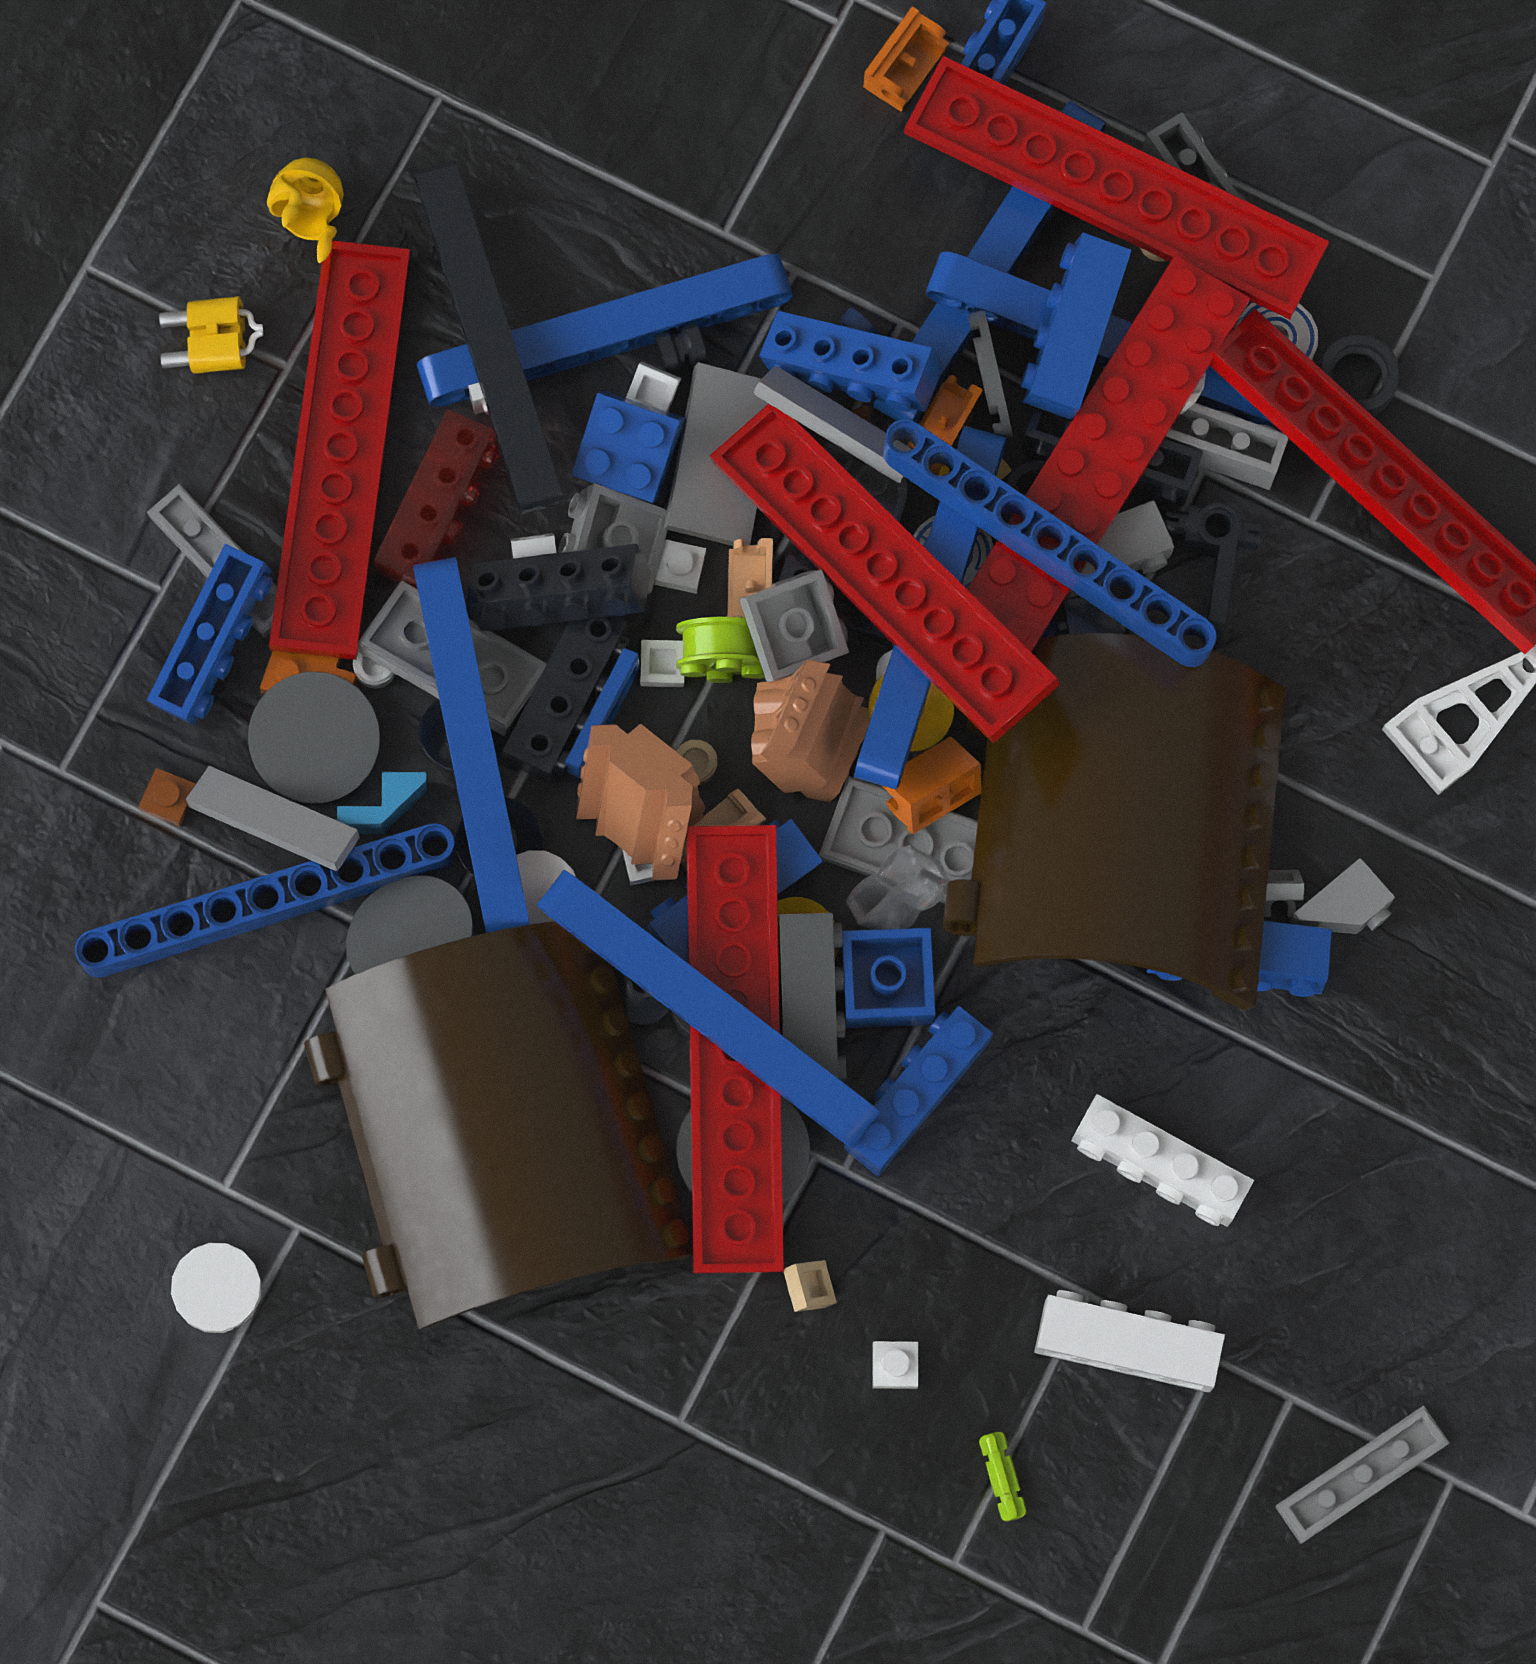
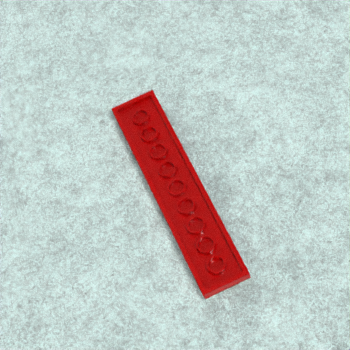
(1115, 186)
(1113, 437)
(340, 451)
(1382, 475)
(885, 572)
(732, 1110)

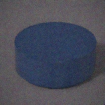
(855, 320)

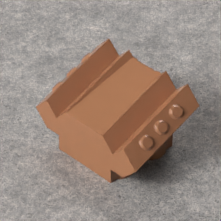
(807, 731)
(639, 796)

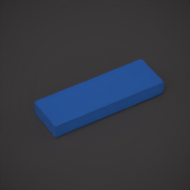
(606, 706)

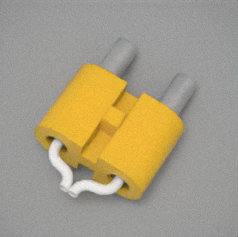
(214, 337)

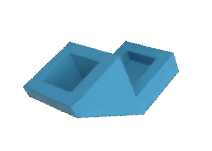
(399, 794)

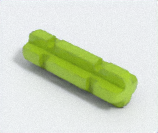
(1003, 1476)

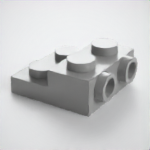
(615, 519)
(794, 624)

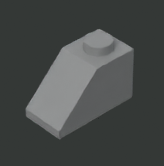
(1348, 902)

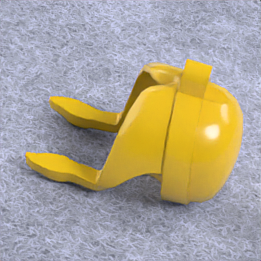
(307, 199)

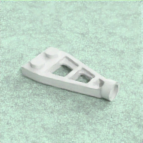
(1427, 743)

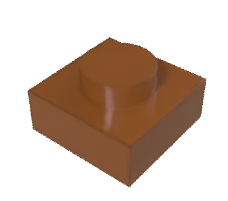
(166, 797)

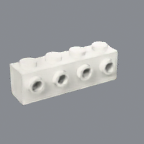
(1162, 1161)
(1129, 1342)

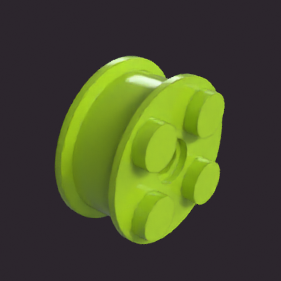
(718, 649)

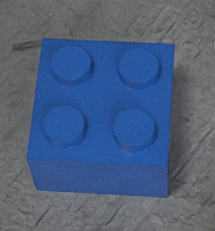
(628, 446)
(888, 978)

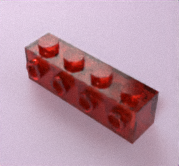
(437, 497)

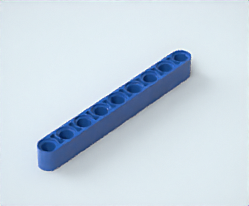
(1000, 247)
(1022, 308)
(619, 325)
(1057, 562)
(904, 685)
(471, 745)
(244, 895)
(708, 1008)

